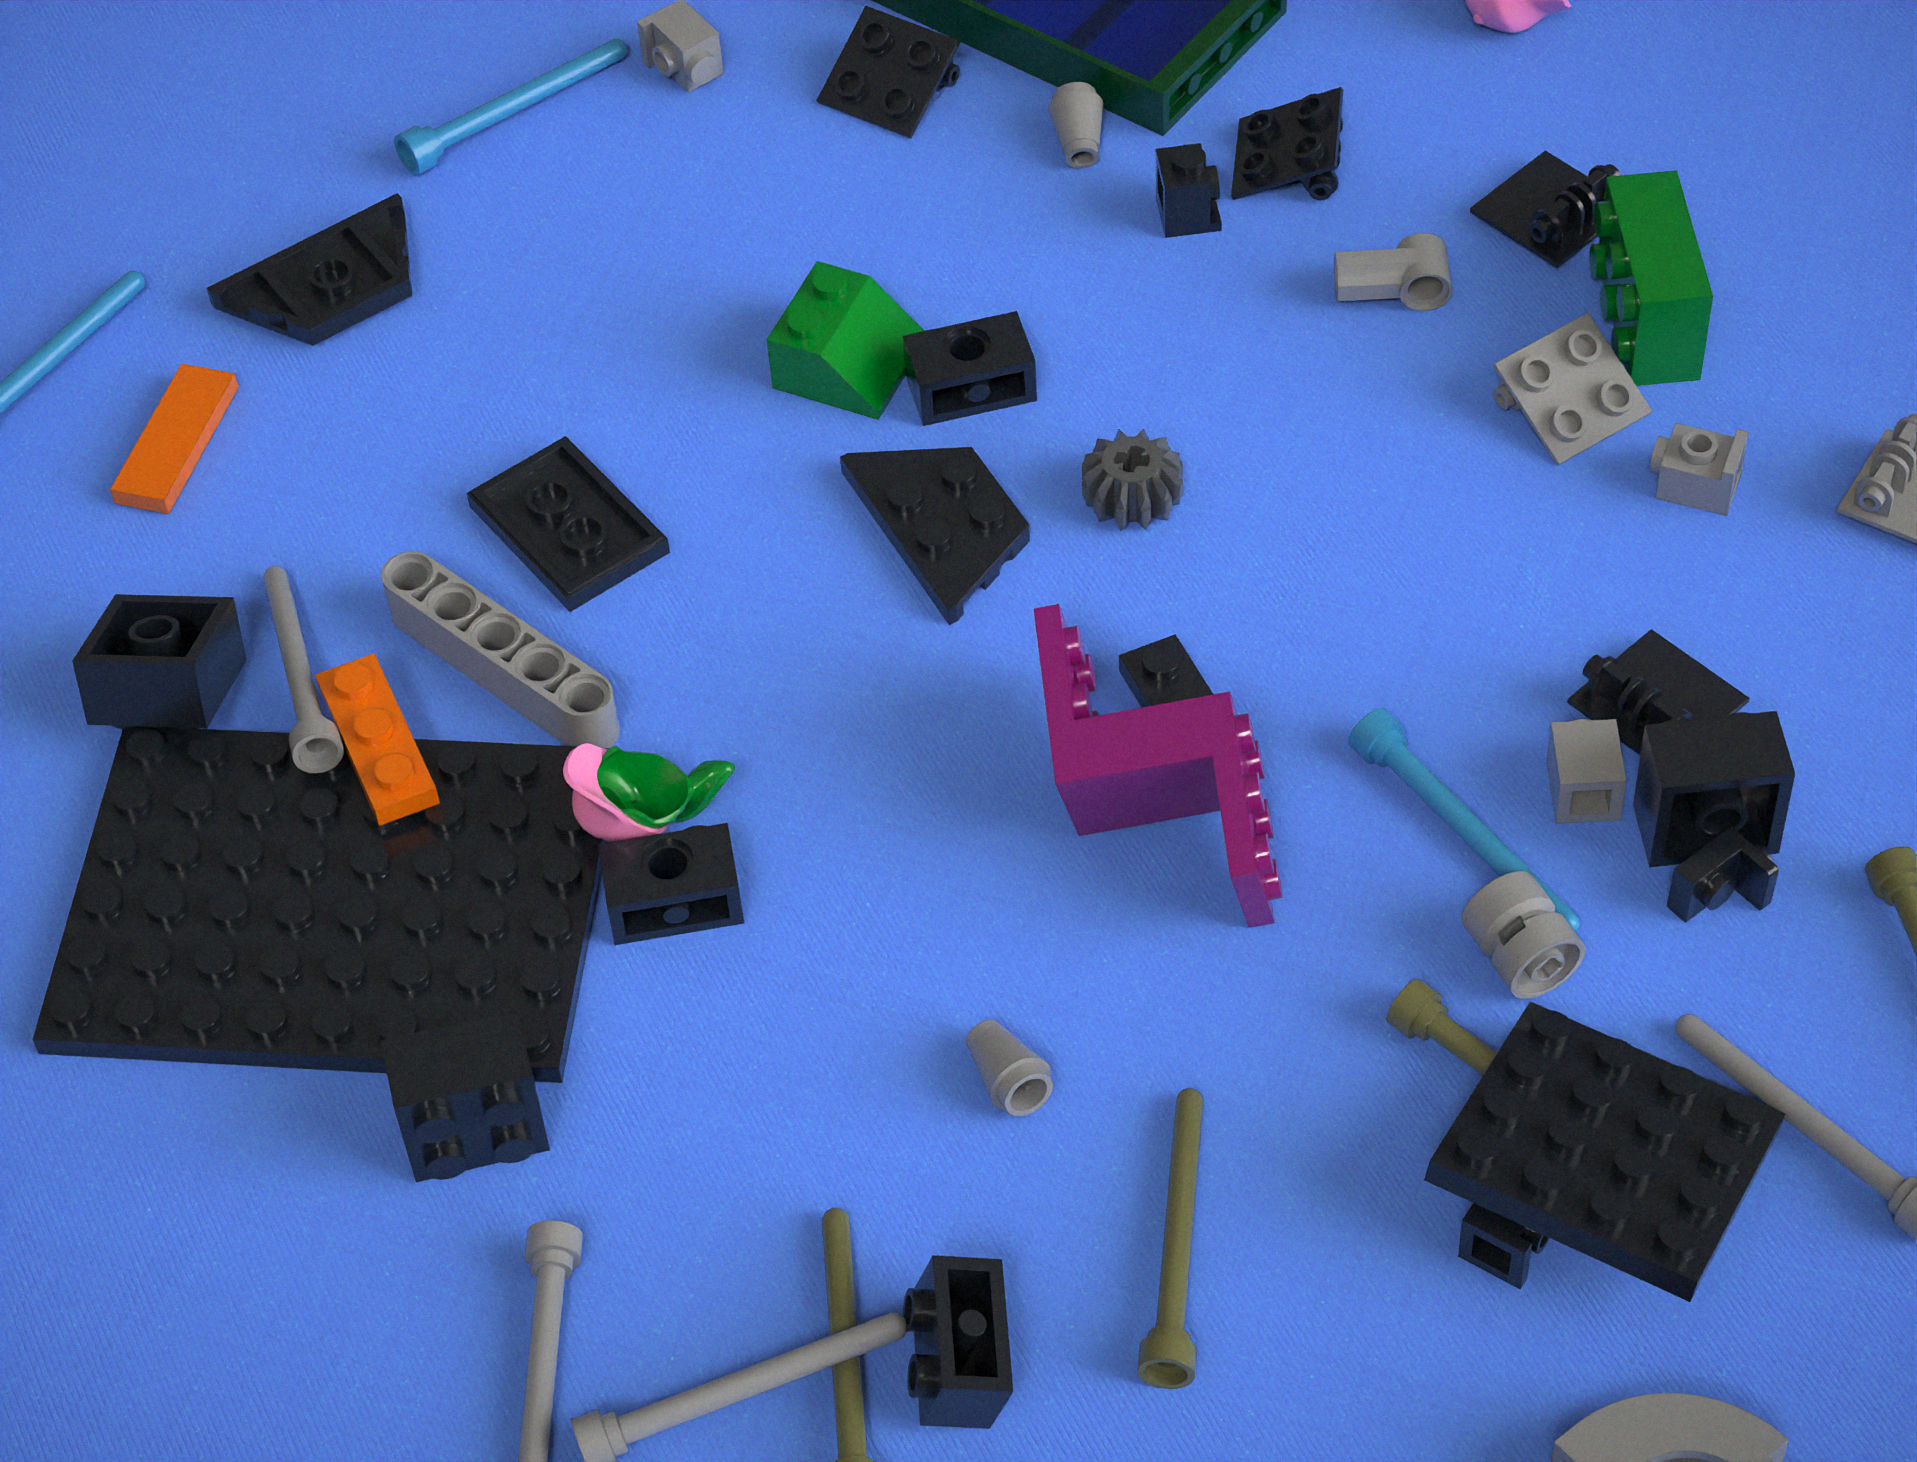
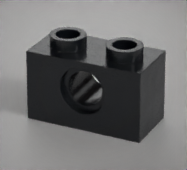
(970, 368)
(670, 883)

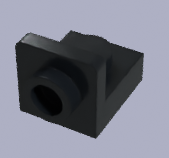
(1718, 870)

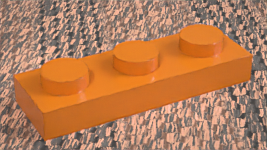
(377, 739)

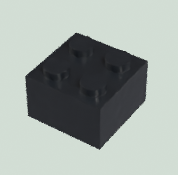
(160, 661)
(1710, 777)
(465, 1096)

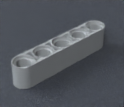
(500, 651)

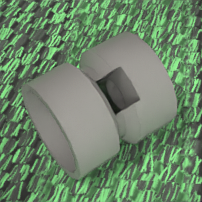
(1523, 934)

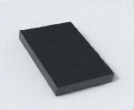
(568, 523)

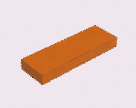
(174, 438)

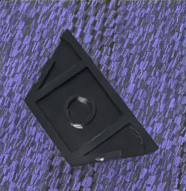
(326, 278)
(941, 518)

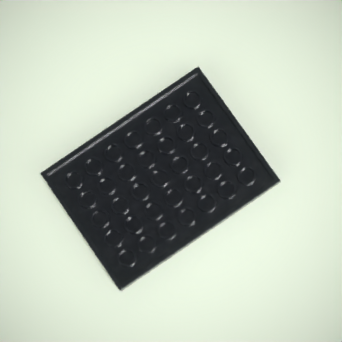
(286, 929)

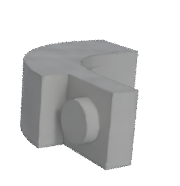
(1670, 1430)

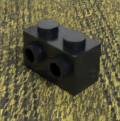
(960, 1342)

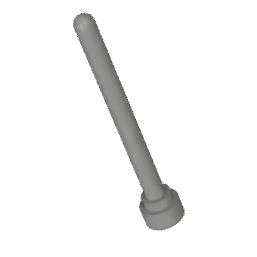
(314, 739)
(1806, 1119)
(553, 1253)
(607, 1435)

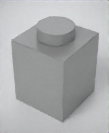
(1586, 771)

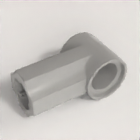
(1412, 271)

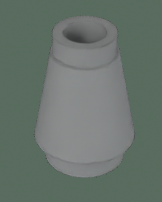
(1077, 120)
(1009, 1069)

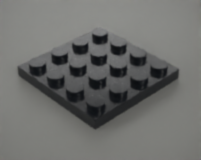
(1606, 1150)

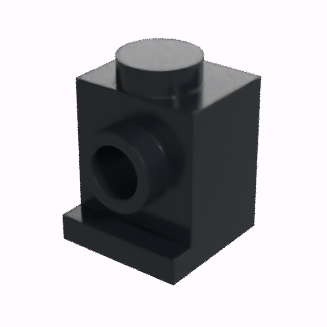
(1186, 191)
(1498, 1245)

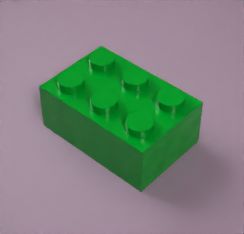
(1651, 278)

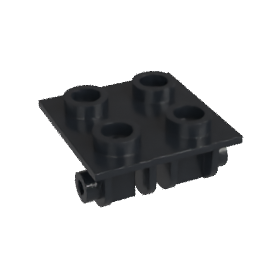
(890, 72)
(1290, 146)
(1547, 207)
(1650, 686)

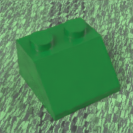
(840, 342)

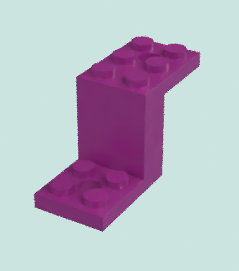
(1157, 764)

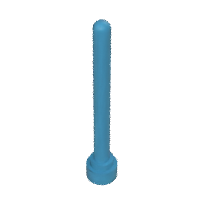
(422, 147)
(69, 337)
(1381, 741)

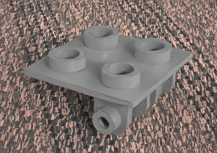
(1570, 389)
(1887, 484)

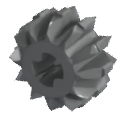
(1132, 479)

